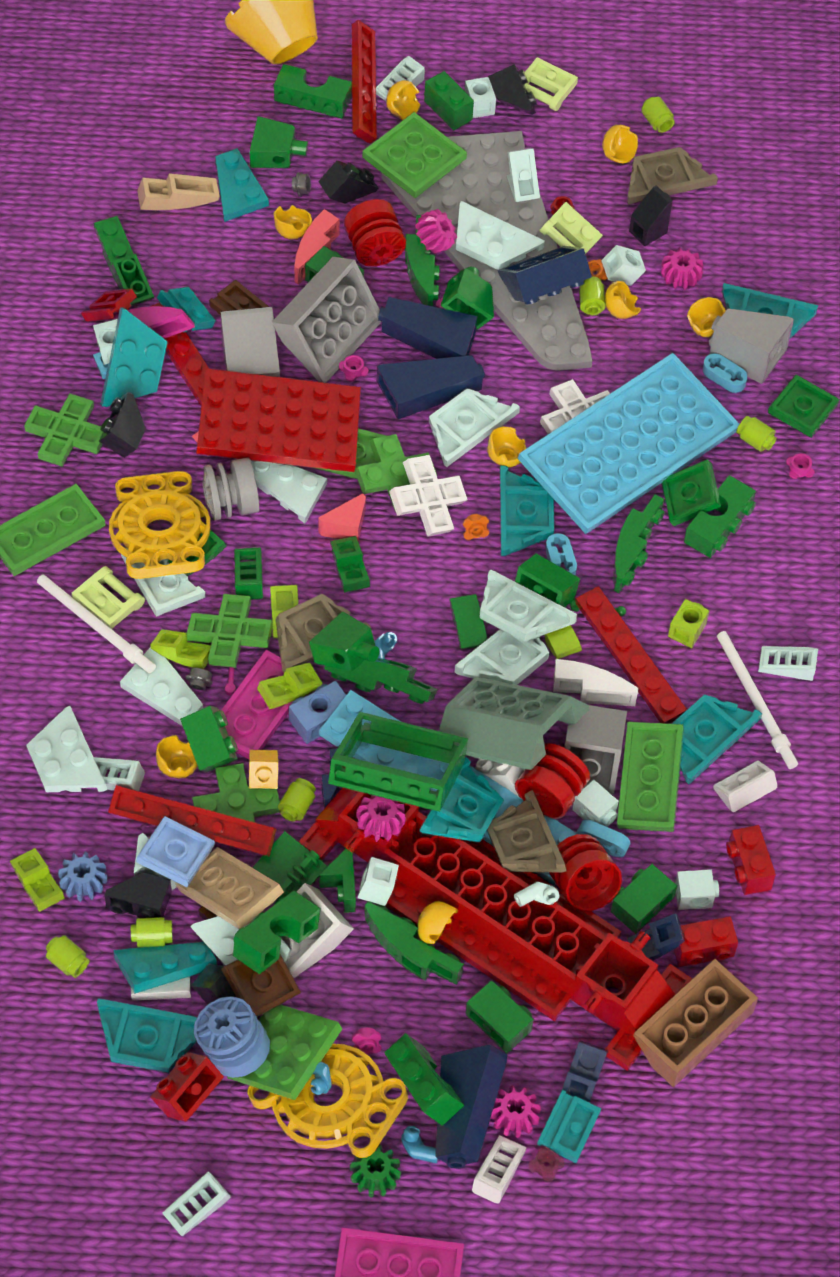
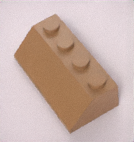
(695, 1022)

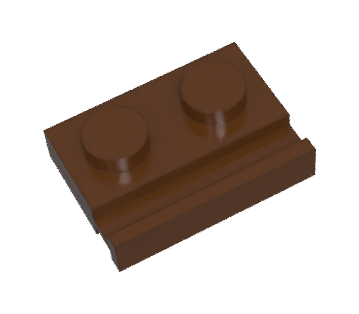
(235, 297)

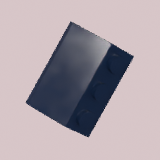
(546, 274)

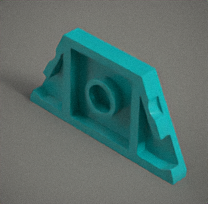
(760, 302)
(134, 359)
(524, 512)
(710, 731)
(466, 809)
(145, 1035)

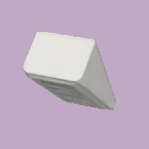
(489, 1185)

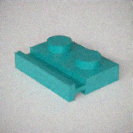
(186, 300)
(569, 1126)

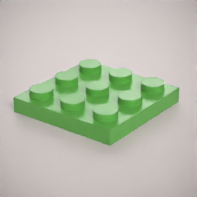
(414, 155)
(296, 1048)

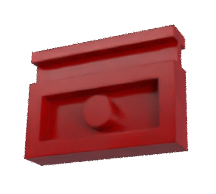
(108, 304)

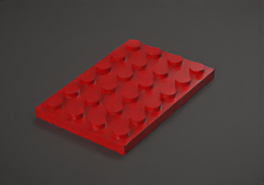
(279, 420)

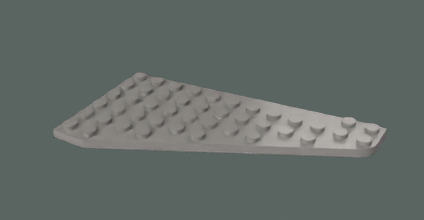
(553, 324)

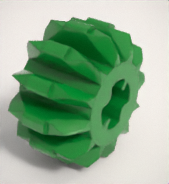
(377, 1180)

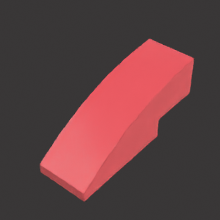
(319, 234)

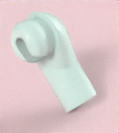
(538, 892)

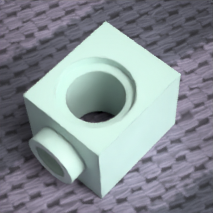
(483, 95)
(623, 265)
(105, 335)
(596, 804)
(378, 881)
(696, 889)

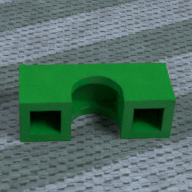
(327, 99)
(710, 532)
(260, 942)
(417, 1072)

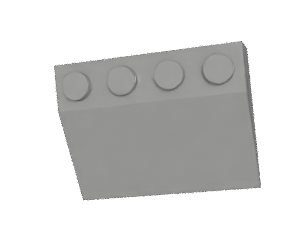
(329, 318)

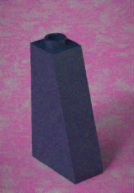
(429, 328)
(427, 383)
(476, 1080)

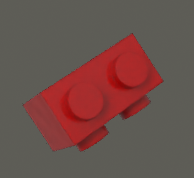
(751, 860)
(707, 942)
(186, 1086)

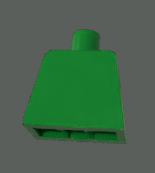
(274, 144)
(470, 295)
(344, 644)

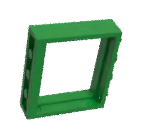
(392, 782)

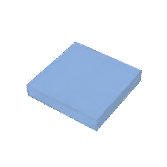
(175, 851)

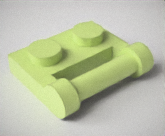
(551, 79)
(573, 227)
(104, 603)

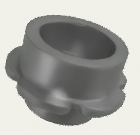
(301, 184)
(199, 678)

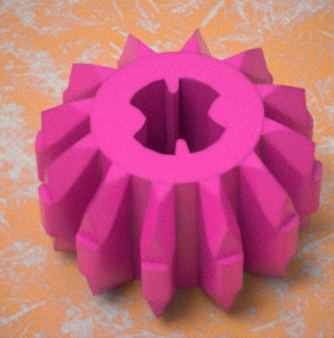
(436, 231)
(682, 268)
(380, 817)
(517, 1102)

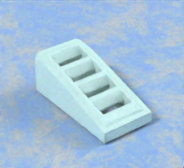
(409, 69)
(799, 654)
(130, 777)
(189, 1196)

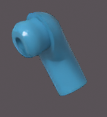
(385, 643)
(322, 1081)
(415, 1146)

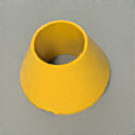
(275, 27)

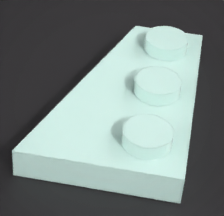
(290, 485)
(168, 591)
(162, 688)

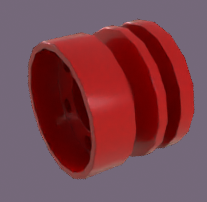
(374, 232)
(554, 780)
(590, 873)

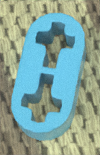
(724, 373)
(566, 556)
(611, 840)

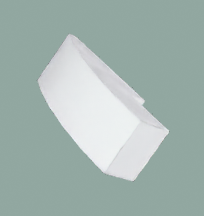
(593, 683)

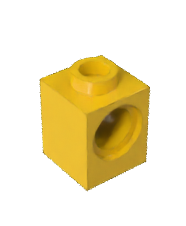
(263, 769)

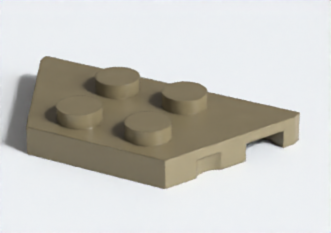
(669, 170)
(301, 625)
(525, 840)

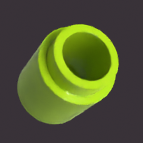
(658, 114)
(592, 296)
(756, 433)
(297, 800)
(151, 932)
(67, 956)

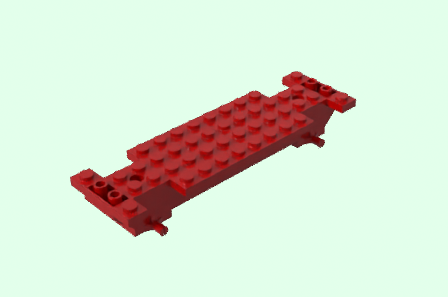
(531, 950)

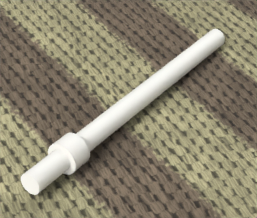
(130, 652)
(779, 741)

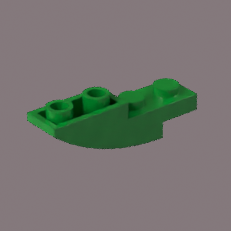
(121, 259)
(421, 269)
(633, 542)
(393, 674)
(401, 941)

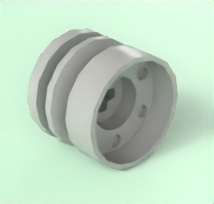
(231, 489)

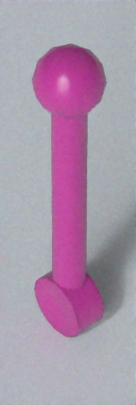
(230, 687)

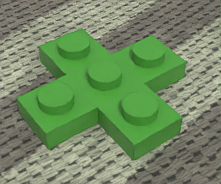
(65, 429)
(388, 470)
(229, 630)
(237, 798)

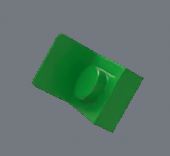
(341, 875)

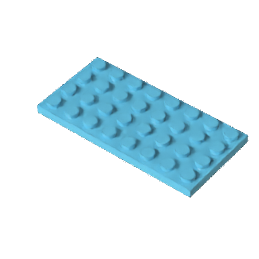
(628, 443)

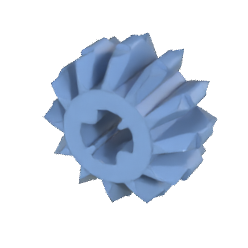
(72, 878)

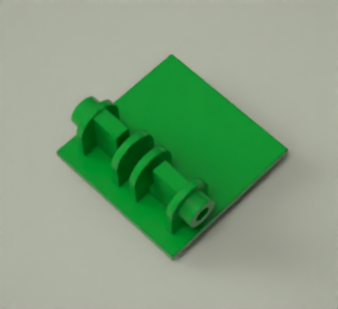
(290, 864)

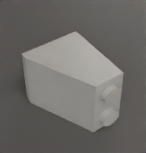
(751, 340)
(250, 341)
(598, 743)

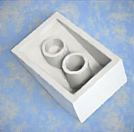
(330, 933)

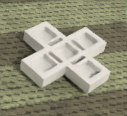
(570, 404)
(428, 495)

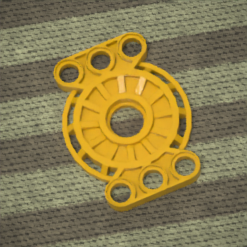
(165, 503)
(350, 1115)

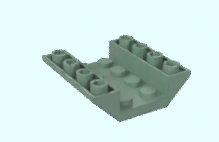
(507, 720)

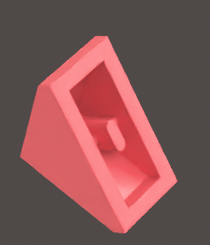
(344, 520)

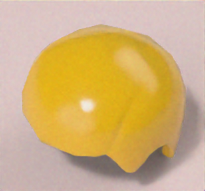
(402, 99)
(620, 144)
(292, 222)
(620, 301)
(703, 314)
(505, 446)
(175, 757)
(433, 921)

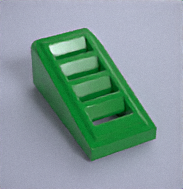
(249, 573)

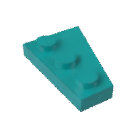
(238, 186)
(161, 965)

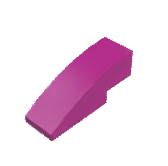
(163, 320)

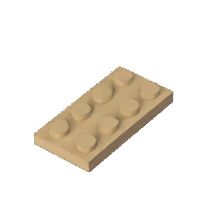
(231, 889)

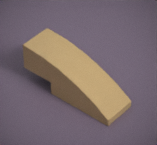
(177, 192)

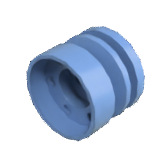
(232, 1036)

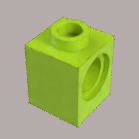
(687, 632)

